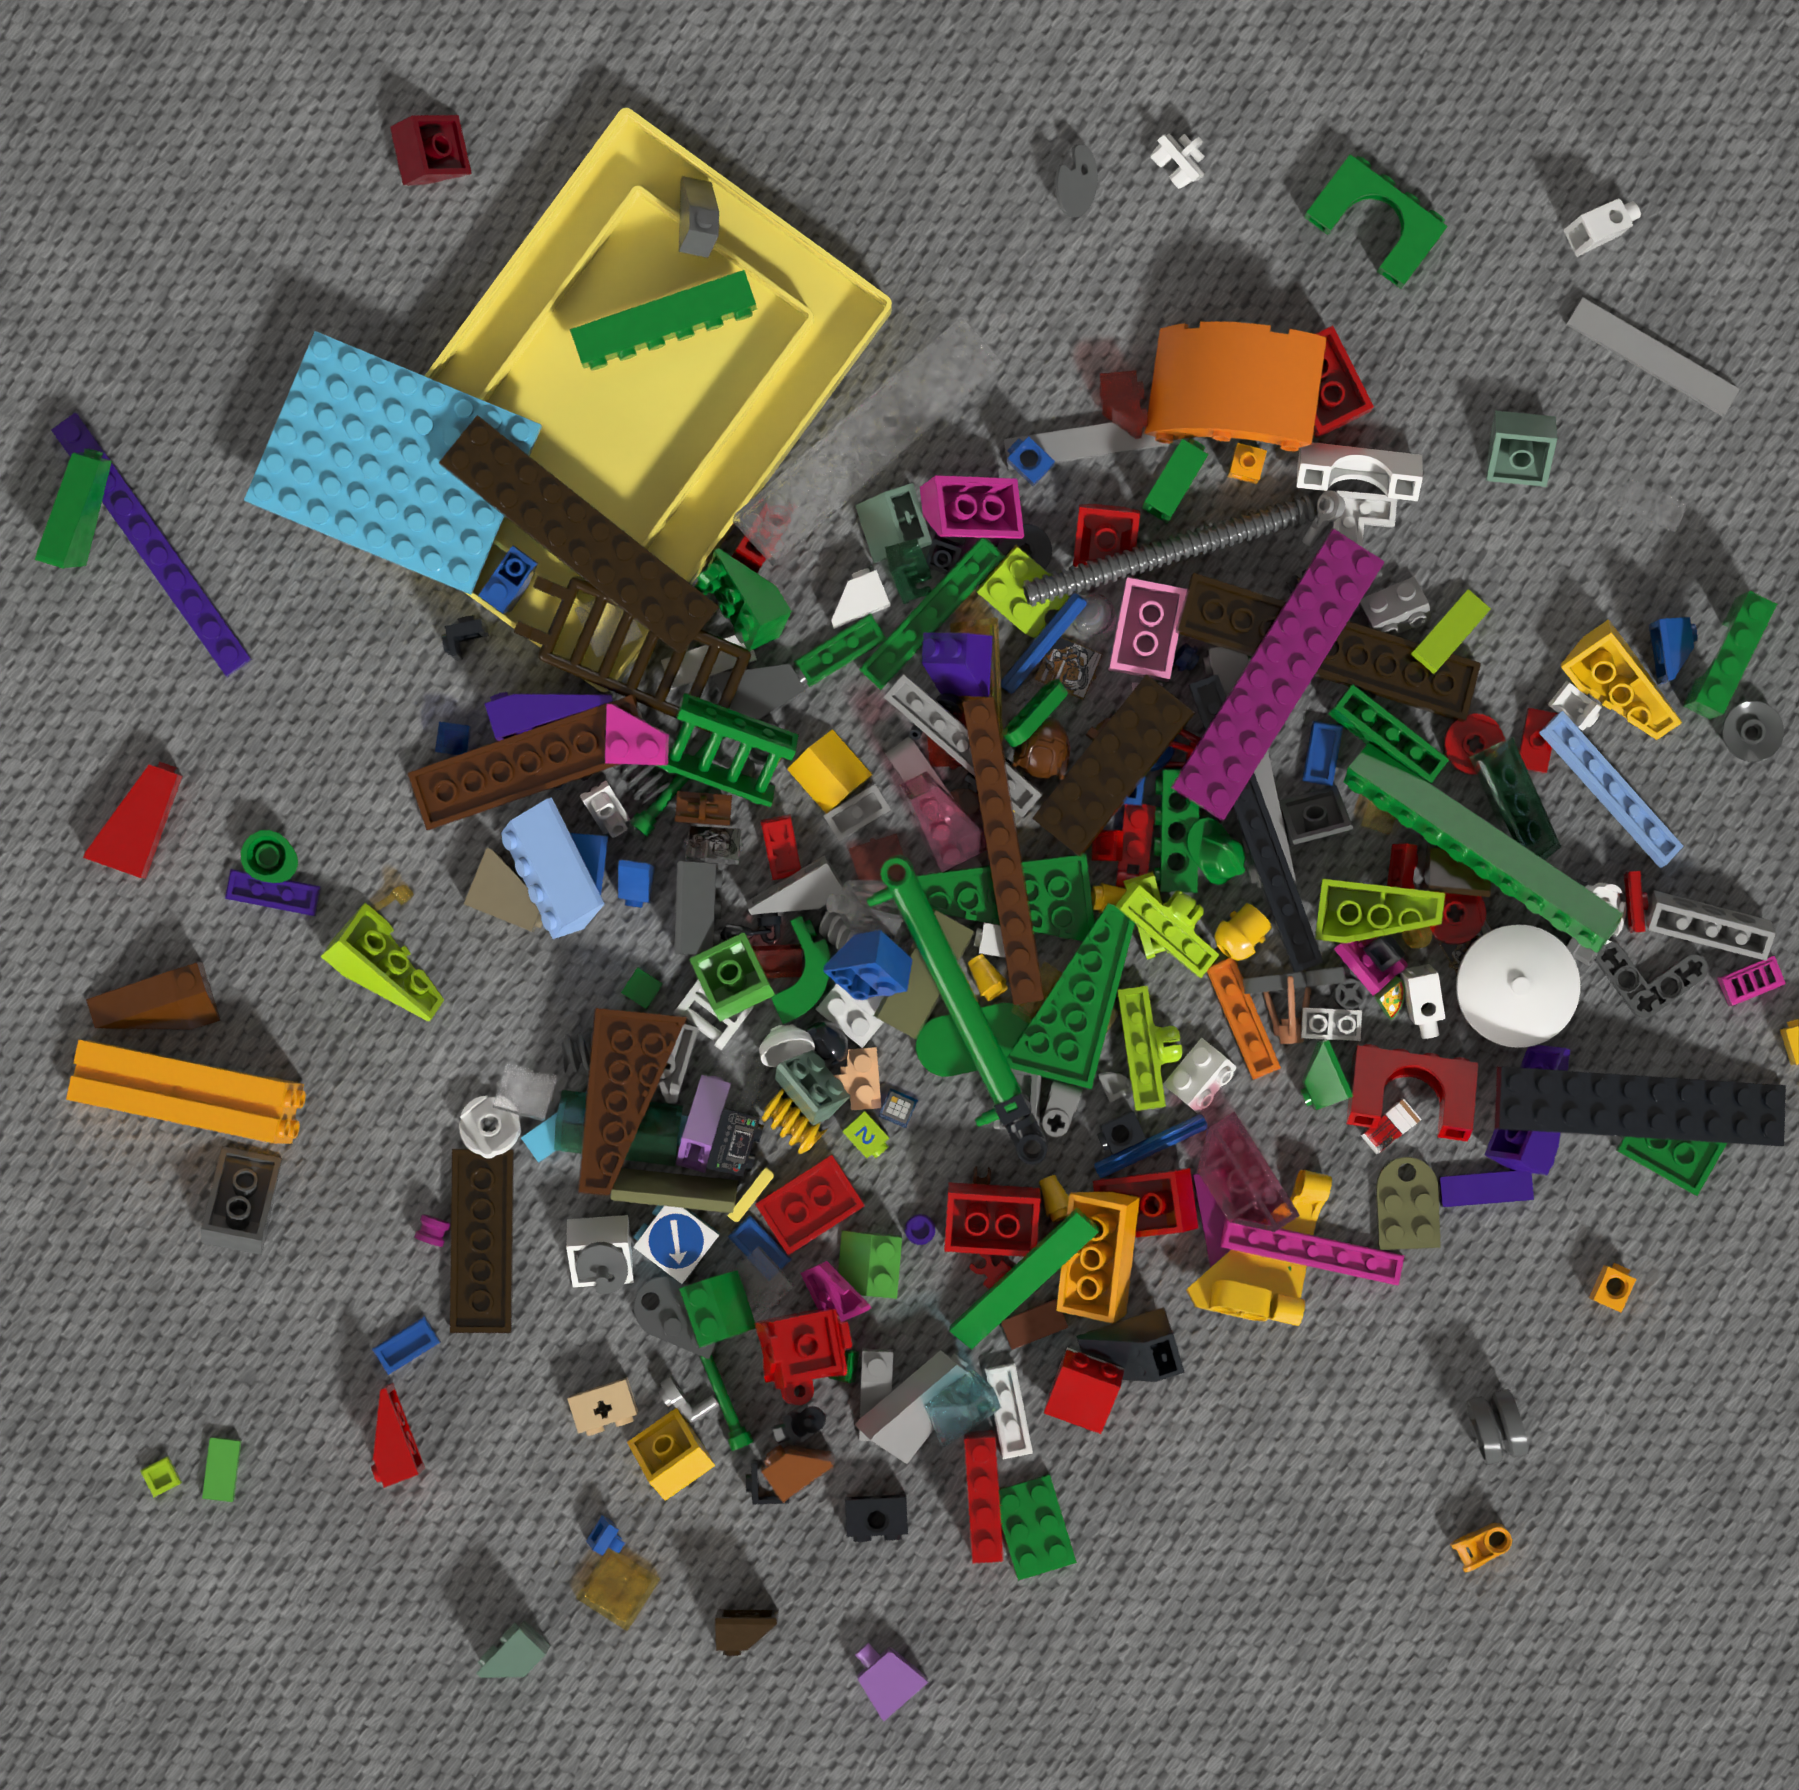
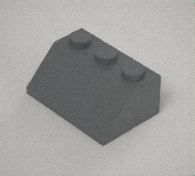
(697, 907)

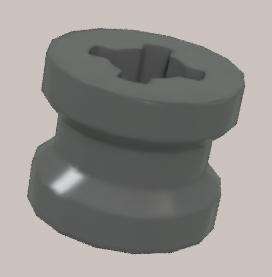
(1353, 995)

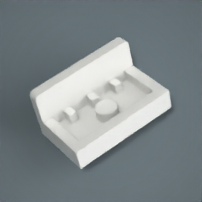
(1200, 1076)

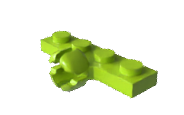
(1170, 926)
(1146, 1047)

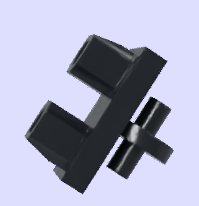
(799, 1424)

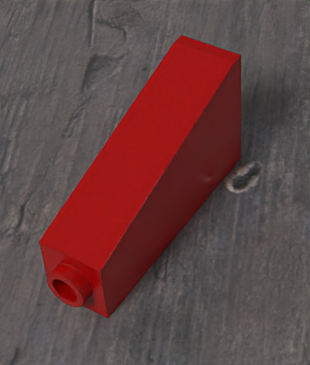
(137, 824)

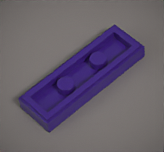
(285, 896)
(1485, 1188)

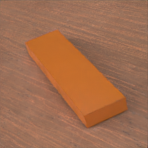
(1243, 1018)

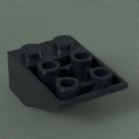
(1139, 1345)

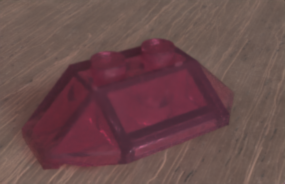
(1242, 1178)

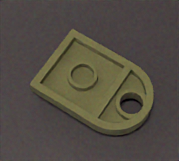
(1407, 1208)

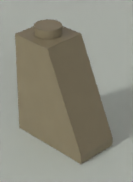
(502, 893)

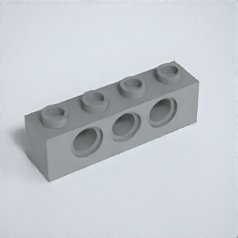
(1710, 925)

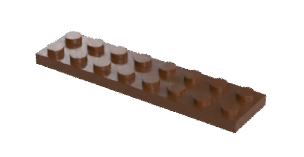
(515, 766)

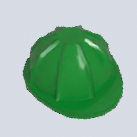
(269, 857)

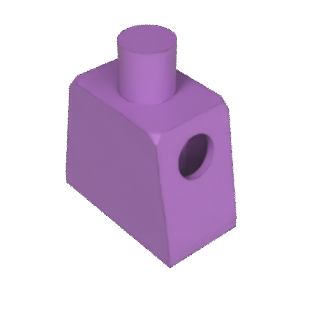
(888, 1679)

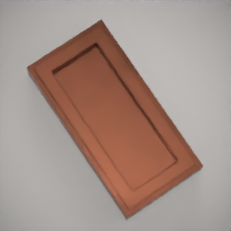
(1033, 1324)

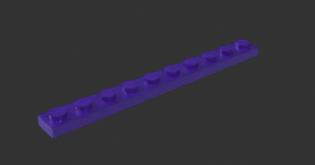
(159, 554)

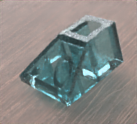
(961, 1407)

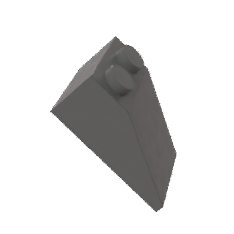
(241, 1200)

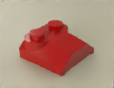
(1104, 531)

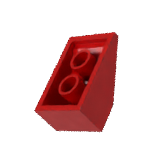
(1164, 1200)
(394, 1448)

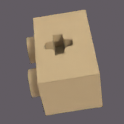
(616, 1393)

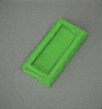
(221, 1469)

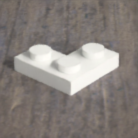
(1364, 510)

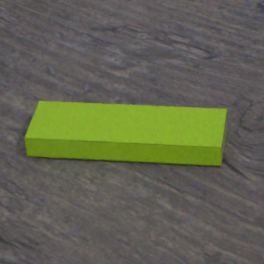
(1451, 631)

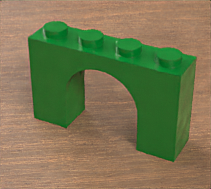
(1358, 182)
(1745, 625)

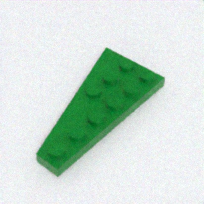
(1055, 889)
(1073, 1020)

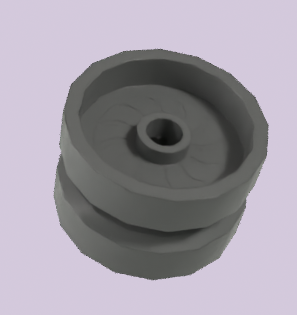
(1502, 1425)

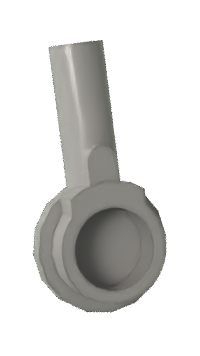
(1329, 508)

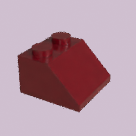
(430, 149)

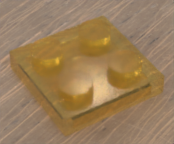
(618, 1588)

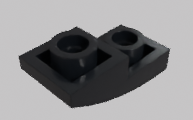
(945, 553)

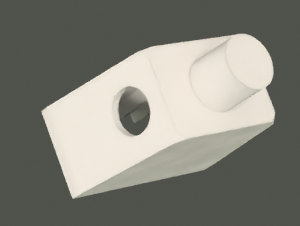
(1601, 225)
(1423, 986)

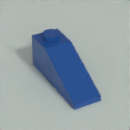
(635, 882)

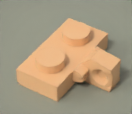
(862, 1078)

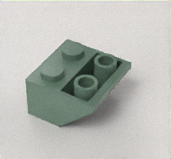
(892, 519)
(811, 1086)
(516, 1655)

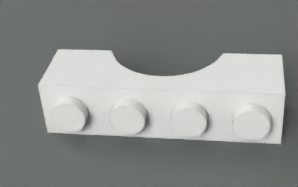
(1393, 472)

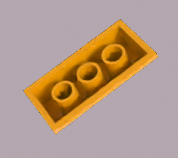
(1099, 1274)

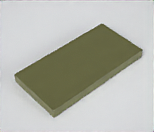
(675, 1190)

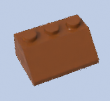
(794, 1468)

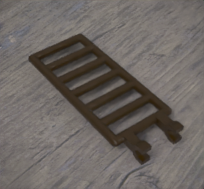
(602, 678)

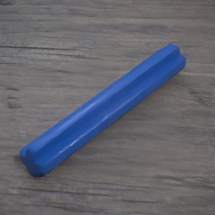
(1043, 643)
(1150, 1146)

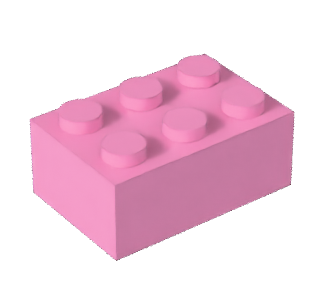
(1146, 629)

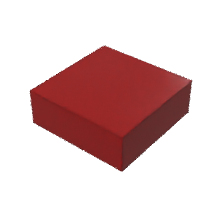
(1108, 846)

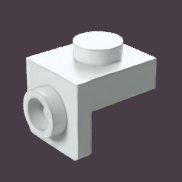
(1576, 706)

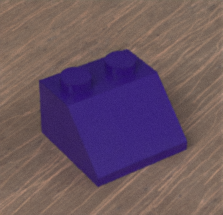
(958, 662)

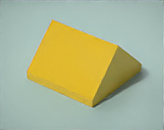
(829, 771)

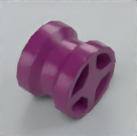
(432, 1230)

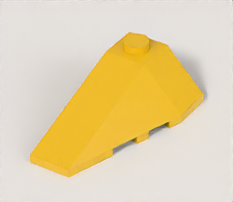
(1614, 675)

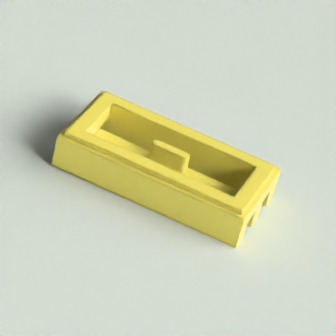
(751, 1194)

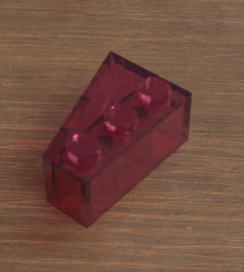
(943, 824)

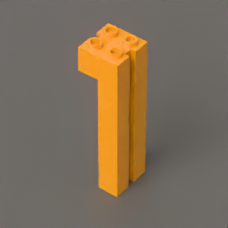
(186, 1092)

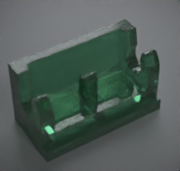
(908, 568)

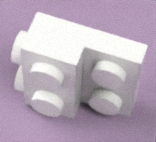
(851, 1015)

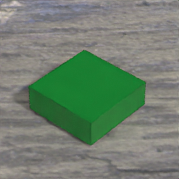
(642, 988)

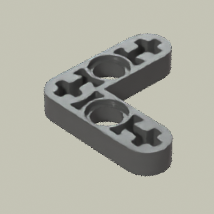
(1301, 979)
(1640, 986)

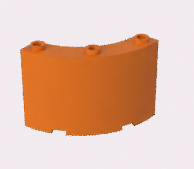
(1235, 384)

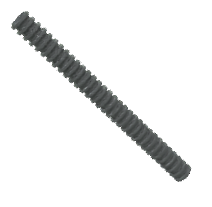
(1170, 550)

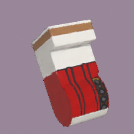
(1391, 1126)

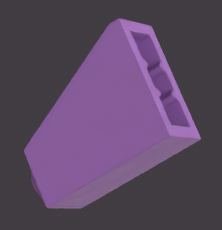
(702, 1123)

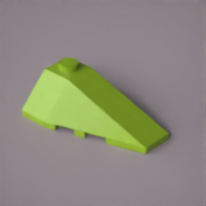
(375, 961)

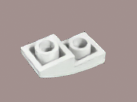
(1331, 1024)

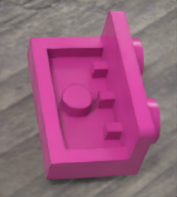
(1365, 968)

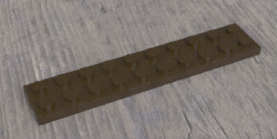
(578, 535)
(1359, 657)

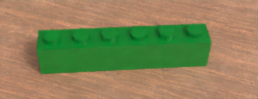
(663, 320)

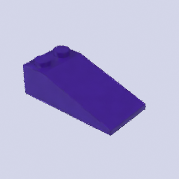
(524, 712)
(1530, 1150)

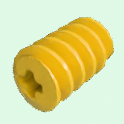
(792, 1122)

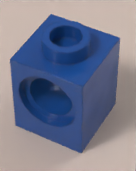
(1036, 472)

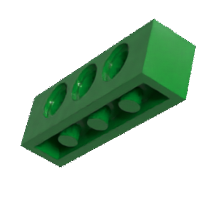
(1384, 731)
(1167, 879)

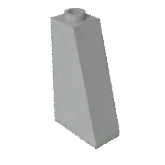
(901, 1419)

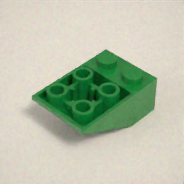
(748, 601)

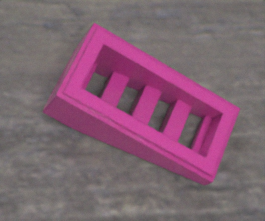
(1728, 988)

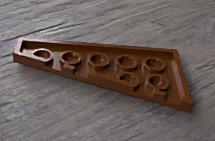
(623, 1075)

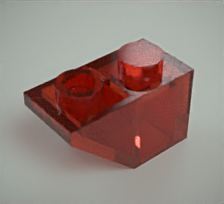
(1121, 401)

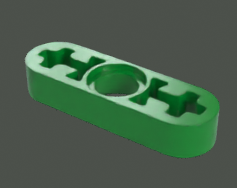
(1034, 713)

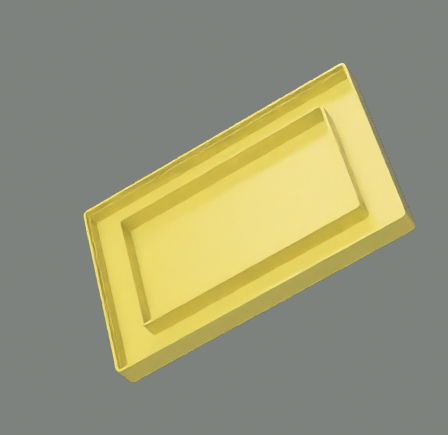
(677, 430)

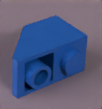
(509, 580)

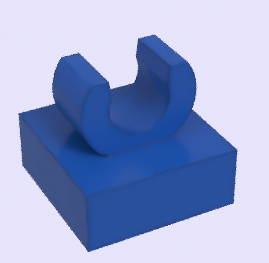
(605, 1536)

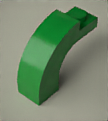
(810, 987)

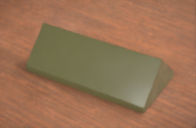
(911, 1009)

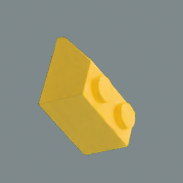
(670, 1454)

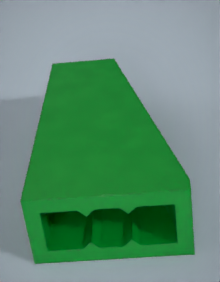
(75, 511)

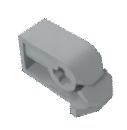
(673, 1079)

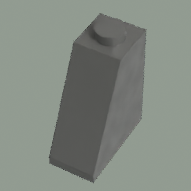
(764, 689)

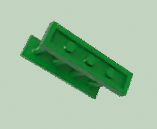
(739, 727)

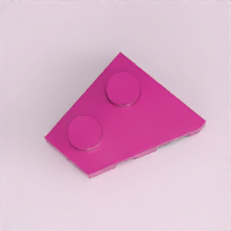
(633, 740)
(833, 1291)

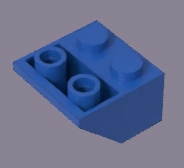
(870, 966)

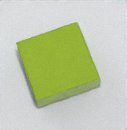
(161, 1476)

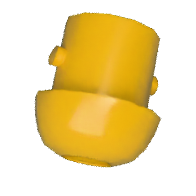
(1242, 932)

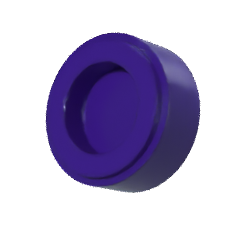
(920, 1229)

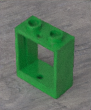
(1175, 479)

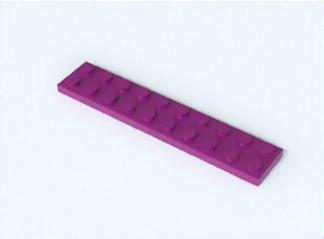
(1277, 674)

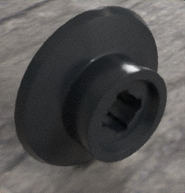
(1036, 539)

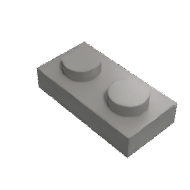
(857, 812)

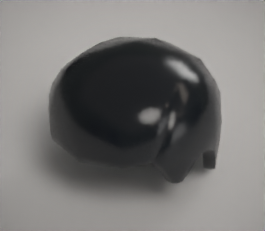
(829, 1041)

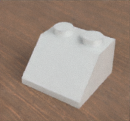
(598, 1229)

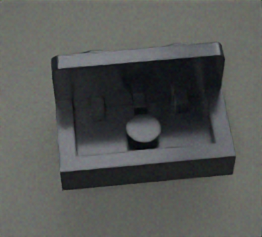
(466, 629)

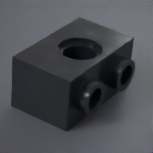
(859, 1508)

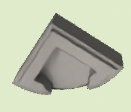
(1115, 1085)

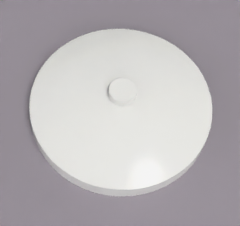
(1518, 985)

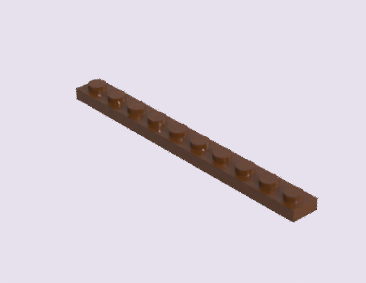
(1003, 850)

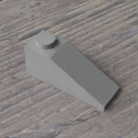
(800, 891)
(875, 1380)

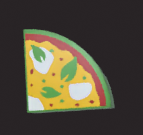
(1391, 997)

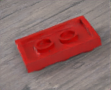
(810, 1204)

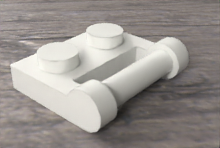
(733, 1022)

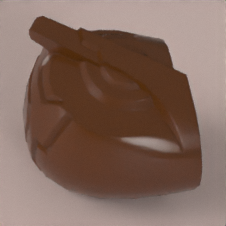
(1045, 751)

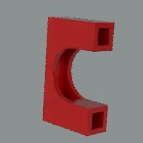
(1451, 1080)
(983, 1496)

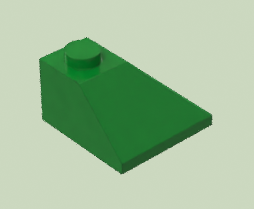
(1324, 1078)

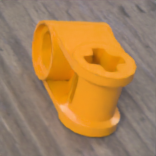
(1480, 1547)

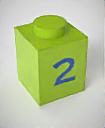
(867, 1135)

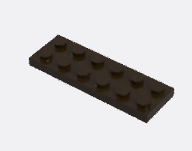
(1113, 765)
(481, 1242)

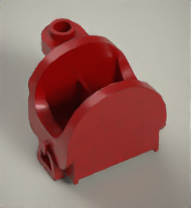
(803, 1349)

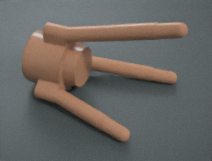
(1290, 1029)

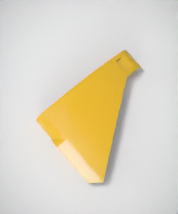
(1259, 1285)

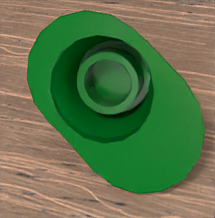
(1215, 851)

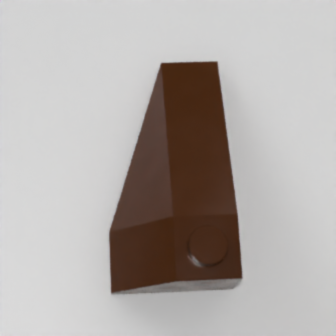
(165, 1001)

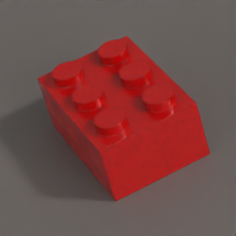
(1341, 390)
(991, 1219)

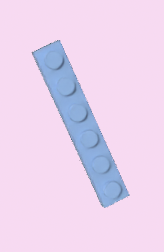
(1611, 789)

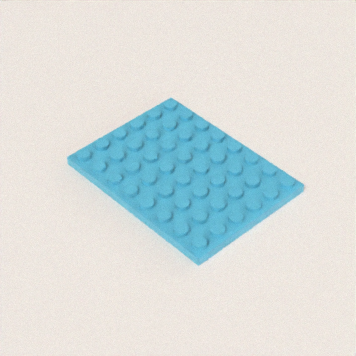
(363, 460)

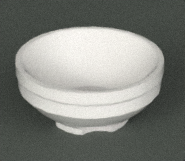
(783, 1044)

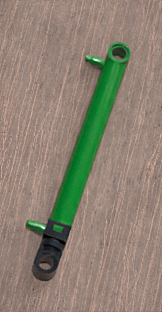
(1008, 1098)

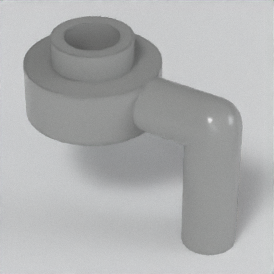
(673, 1395)

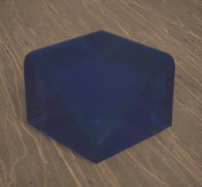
(452, 738)

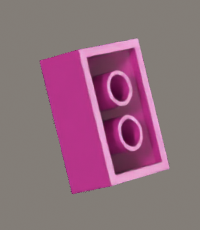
(973, 506)

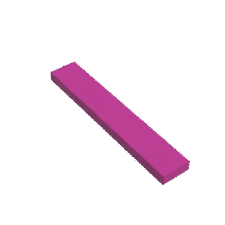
(1314, 1252)

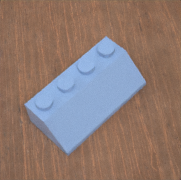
(552, 869)

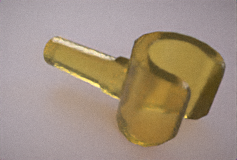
(400, 893)

